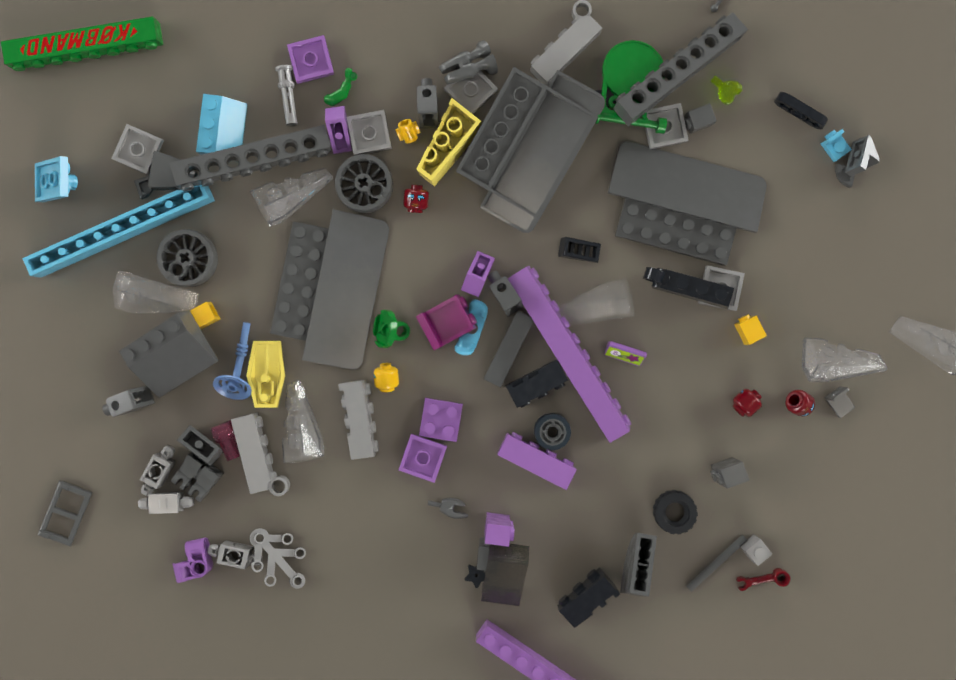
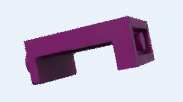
(447, 321)

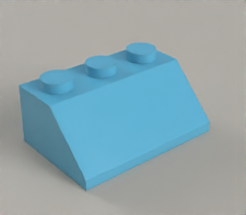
(220, 124)

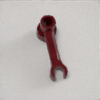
(781, 581)

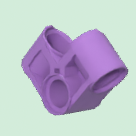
(196, 553)

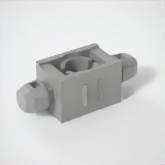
(148, 476)
(166, 502)
(224, 559)

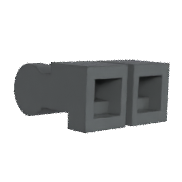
(195, 468)

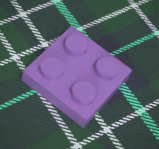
(310, 59)
(440, 419)
(422, 458)

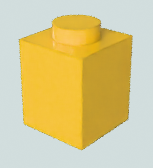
(205, 314)
(750, 329)

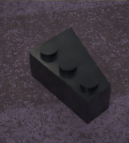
(536, 383)
(587, 597)

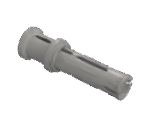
(289, 85)

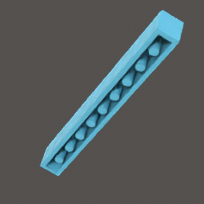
(116, 230)

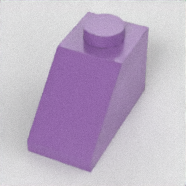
(338, 129)
(477, 274)

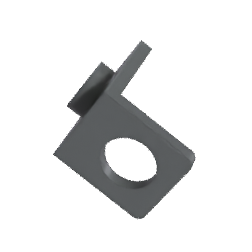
(840, 401)

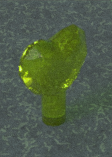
(727, 89)

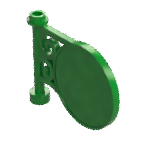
(621, 69)

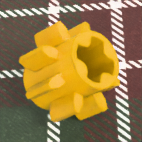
(408, 131)

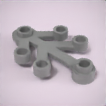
(275, 555)

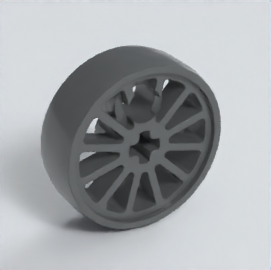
(382, 198)
(170, 272)

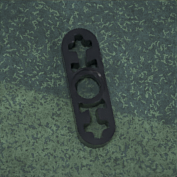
(801, 110)

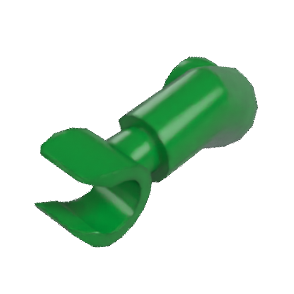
(342, 93)

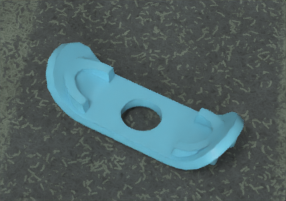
(468, 342)

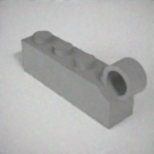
(568, 46)
(255, 456)

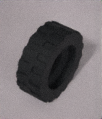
(688, 519)

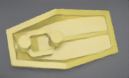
(266, 373)

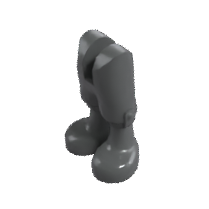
(464, 69)

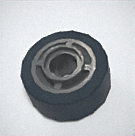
(552, 442)

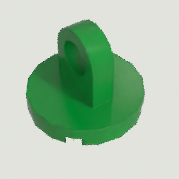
(386, 328)

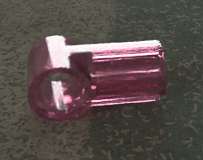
(226, 438)

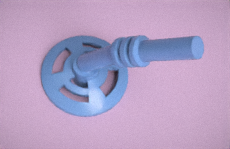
(234, 381)

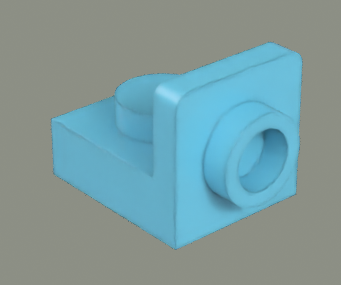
(835, 145)

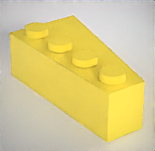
(448, 142)

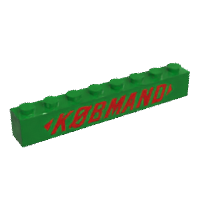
(82, 43)

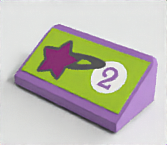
(624, 353)

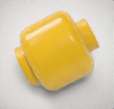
(386, 377)

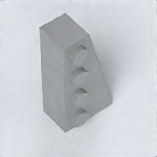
(359, 419)

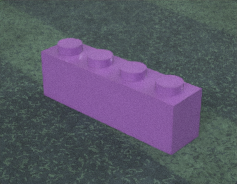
(536, 460)

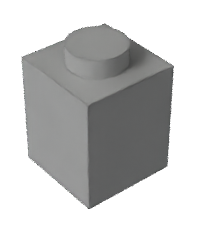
(756, 550)

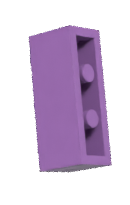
(498, 529)

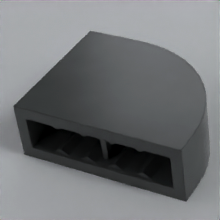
(639, 565)

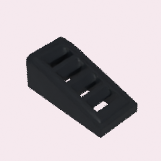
(563, 248)

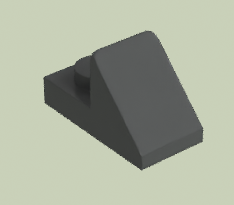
(862, 156)

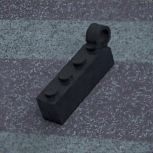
(689, 287)

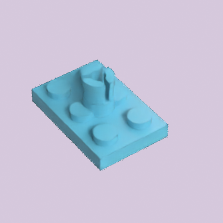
(53, 179)

